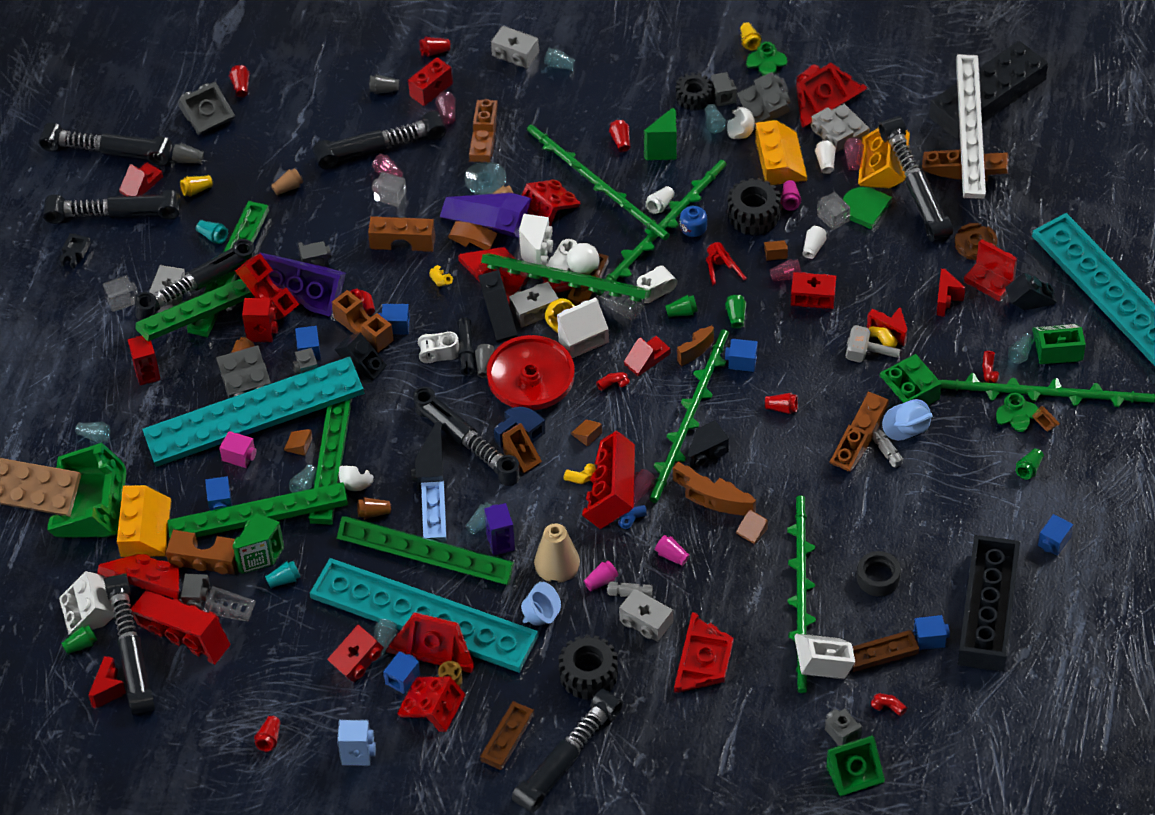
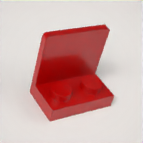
(548, 198)
(992, 270)
(433, 698)

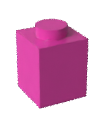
(237, 449)

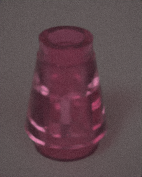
(446, 106)
(853, 152)
(385, 164)
(785, 270)
(642, 483)

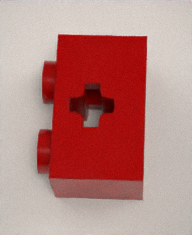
(430, 81)
(813, 290)
(259, 319)
(144, 360)
(356, 642)

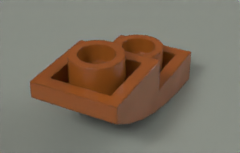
(467, 232)
(691, 350)

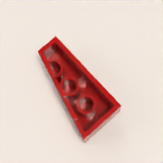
(612, 481)
(182, 624)

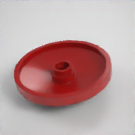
(530, 372)

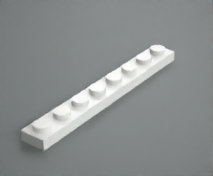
(970, 126)

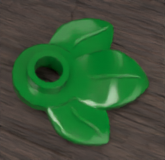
(766, 58)
(1016, 415)

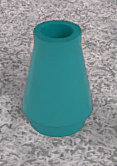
(213, 231)
(284, 574)

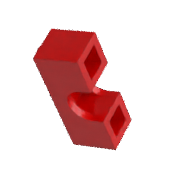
(257, 279)

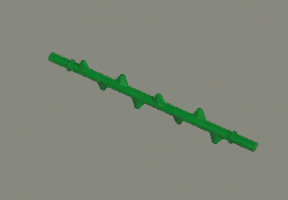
(599, 184)
(668, 222)
(1053, 389)
(689, 422)
(803, 583)

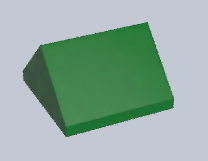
(661, 138)
(855, 765)

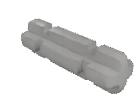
(887, 448)
(626, 588)

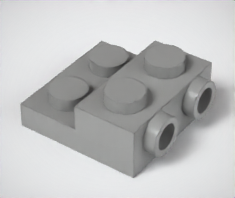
(838, 125)

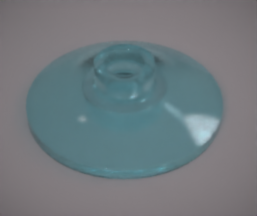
(485, 177)

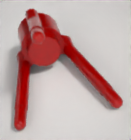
(719, 256)

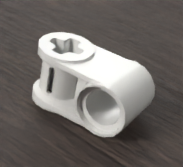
(559, 259)
(659, 281)
(440, 346)

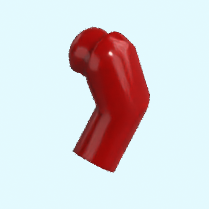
(558, 287)
(987, 367)
(890, 701)

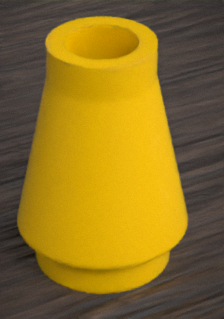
(750, 38)
(195, 185)

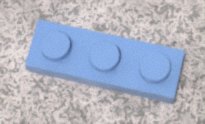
(434, 511)

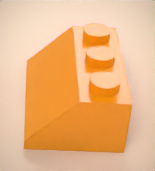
(779, 153)
(879, 164)
(143, 521)

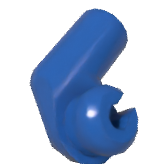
(626, 520)

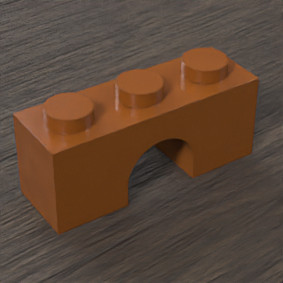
(416, 231)
(351, 314)
(183, 552)

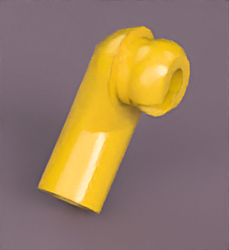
(438, 277)
(884, 335)
(580, 477)

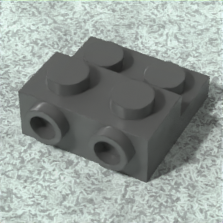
(765, 99)
(206, 108)
(243, 371)

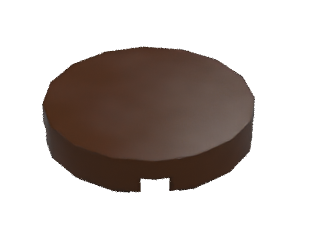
(969, 236)

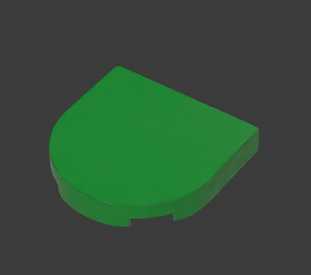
(866, 205)

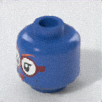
(693, 221)

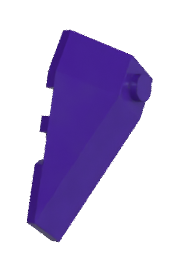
(493, 211)
(308, 283)

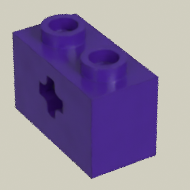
(499, 529)

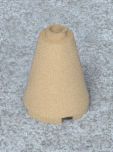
(556, 555)

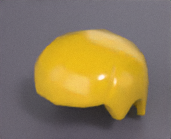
(555, 308)

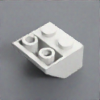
(535, 239)
(582, 328)
(86, 603)
(824, 656)

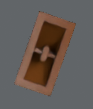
(518, 444)

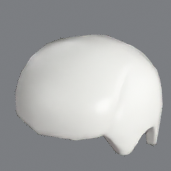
(741, 125)
(583, 258)
(353, 479)

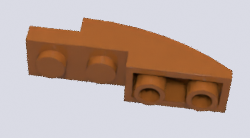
(483, 131)
(949, 164)
(860, 432)
(718, 496)

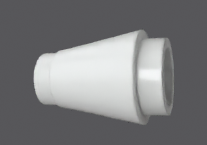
(826, 155)
(659, 200)
(814, 240)

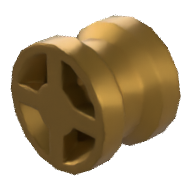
(452, 670)

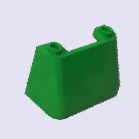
(98, 494)

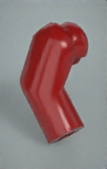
(366, 299)
(612, 378)

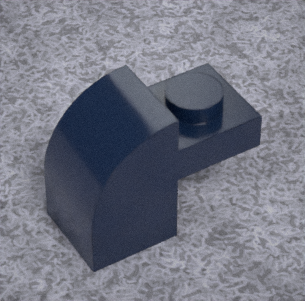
(531, 421)

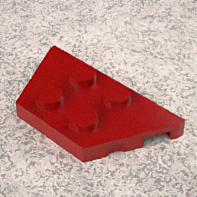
(825, 89)
(511, 282)
(145, 573)
(432, 641)
(703, 656)

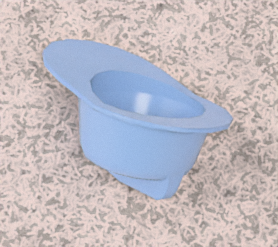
(907, 420)
(541, 605)

